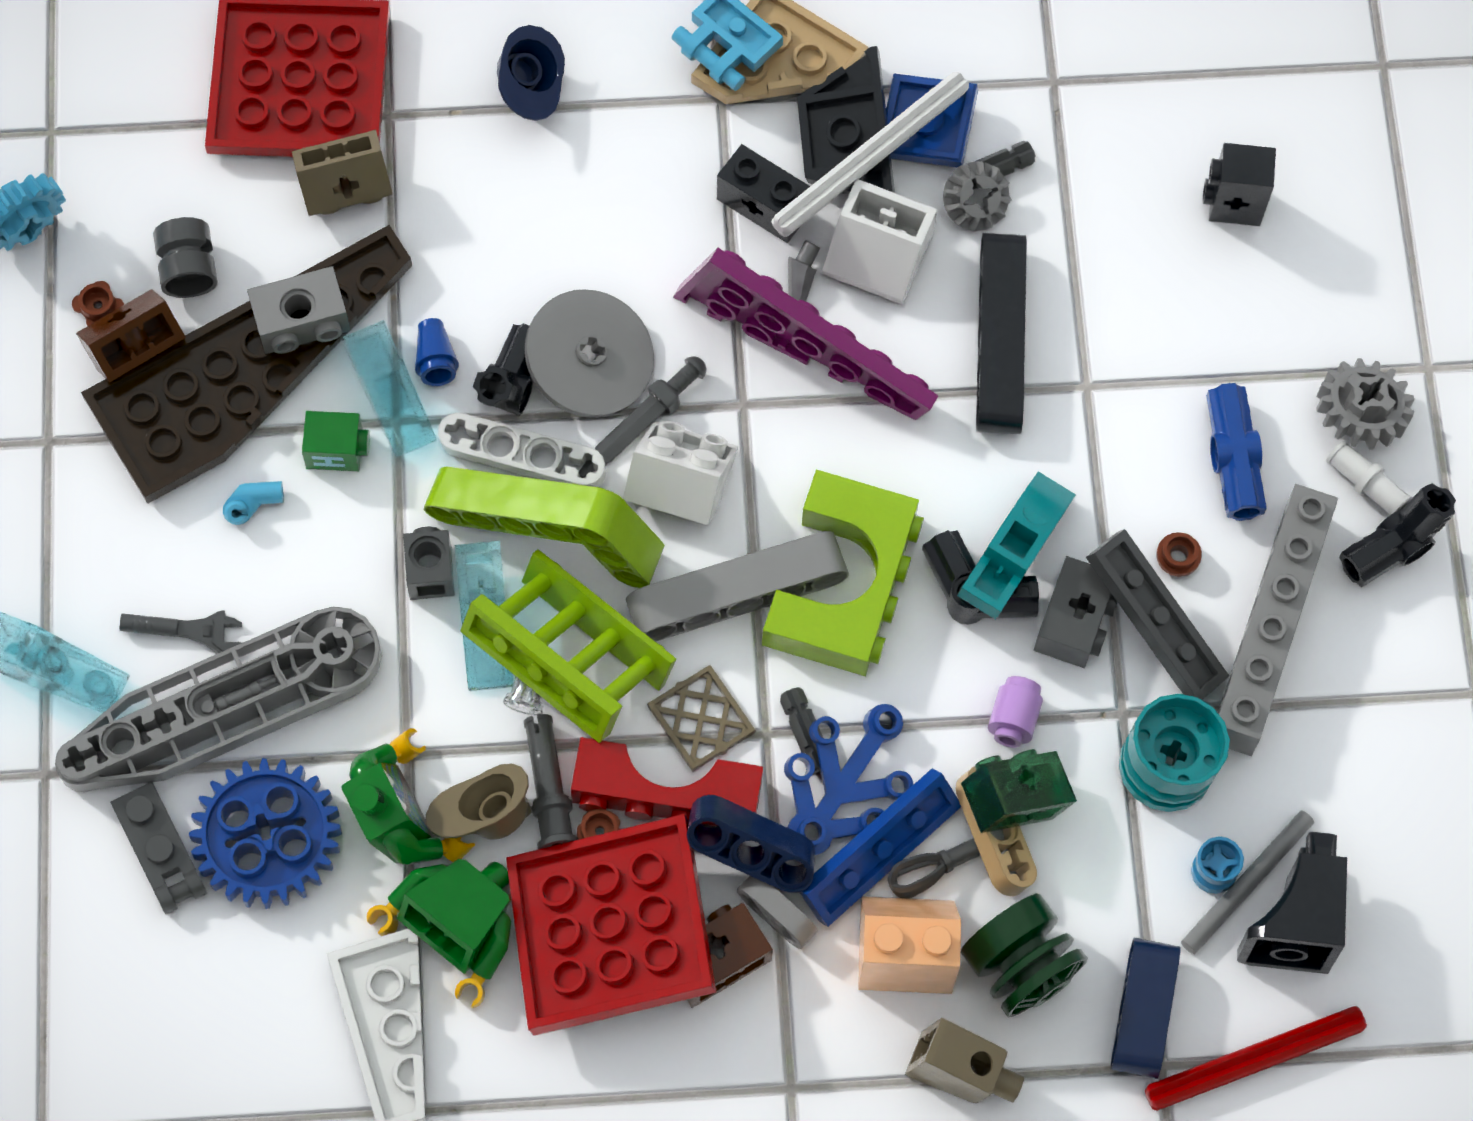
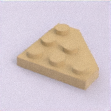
(806, 58)

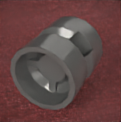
(186, 259)

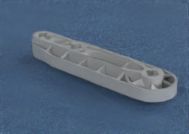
(195, 715)

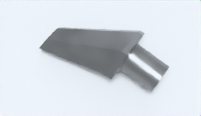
(800, 271)

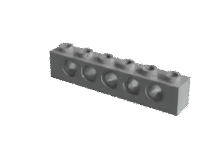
(1275, 616)

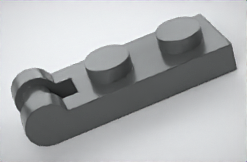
(158, 846)

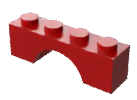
(609, 780)

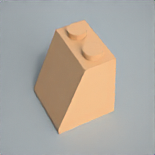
(909, 945)

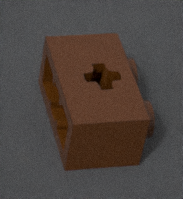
(130, 335)
(743, 946)

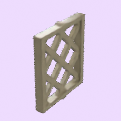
(721, 746)

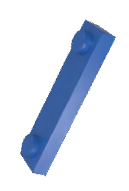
(880, 846)

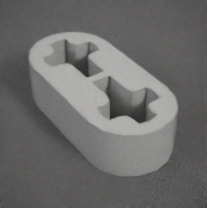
(777, 911)

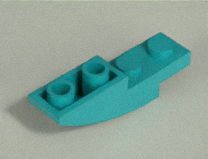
(1016, 545)

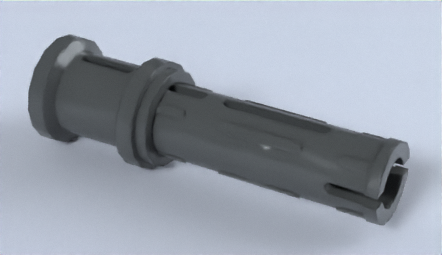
(551, 805)

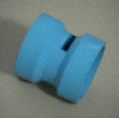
(1219, 855)

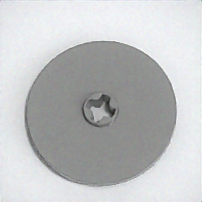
(565, 373)

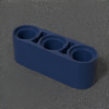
(762, 862)
(1145, 1008)

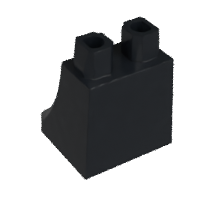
(1310, 918)

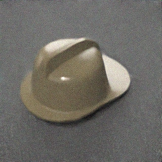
(484, 805)

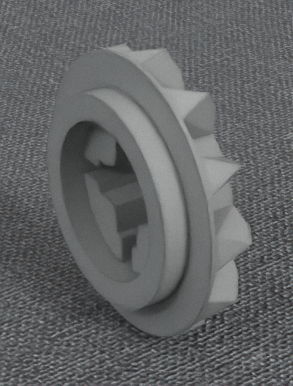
(959, 189)

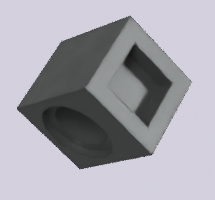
(434, 580)

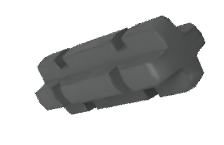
(1020, 157)
(795, 704)

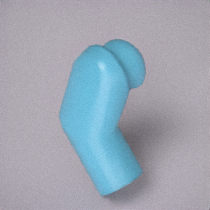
(249, 498)

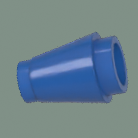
(434, 354)

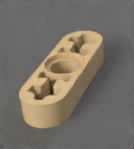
(998, 865)

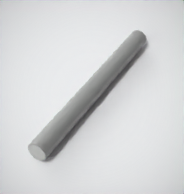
(1247, 882)

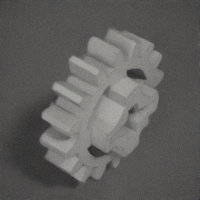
(1365, 403)

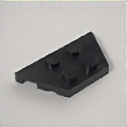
(842, 117)

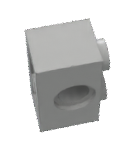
(310, 291)

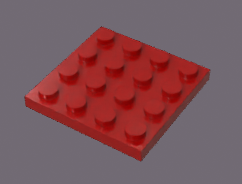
(295, 74)
(609, 925)

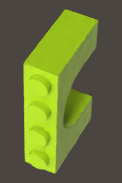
(848, 632)

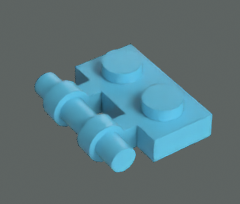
(734, 28)

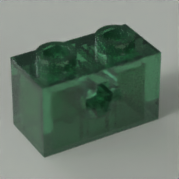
(1018, 790)

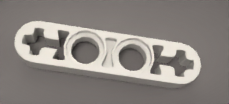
(524, 445)

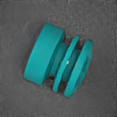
(1184, 731)

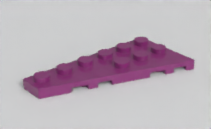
(799, 331)

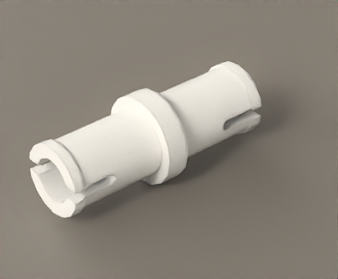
(1368, 478)

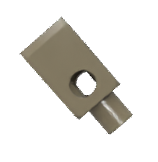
(945, 1061)

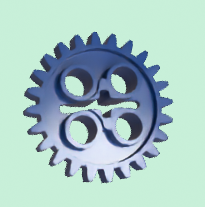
(255, 794)

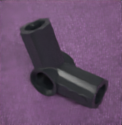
(508, 381)
(1400, 537)
(952, 567)

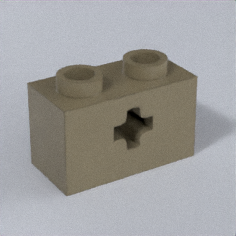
(322, 171)

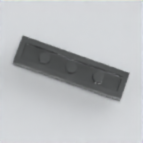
(1157, 615)

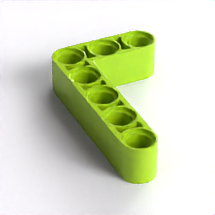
(551, 512)

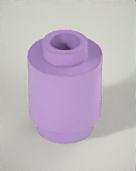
(1015, 711)

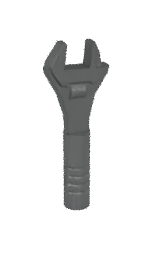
(207, 631)

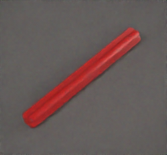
(1255, 1058)

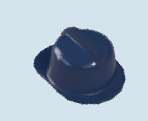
(531, 72)

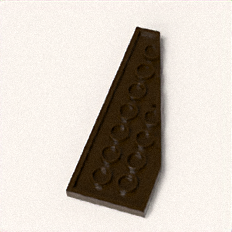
(219, 385)

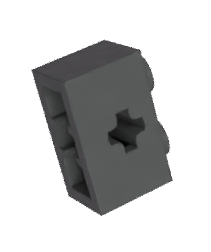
(1068, 636)

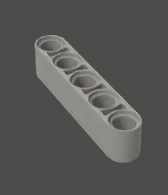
(737, 586)

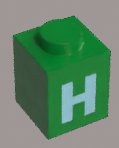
(334, 441)

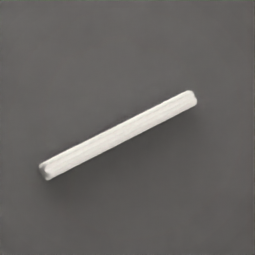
(869, 154)

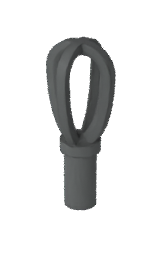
(946, 862)

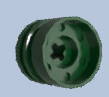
(1027, 959)

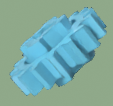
(28, 209)

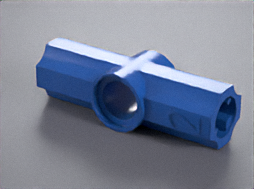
(1236, 452)

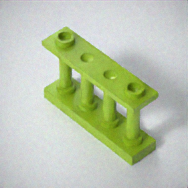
(547, 672)

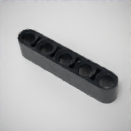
(1001, 333)

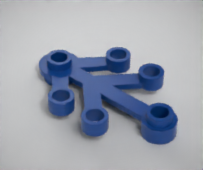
(841, 786)

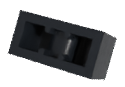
(1240, 184)
(757, 188)

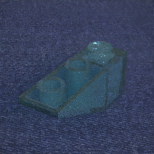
(57, 666)

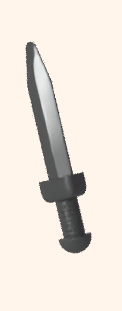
(662, 398)

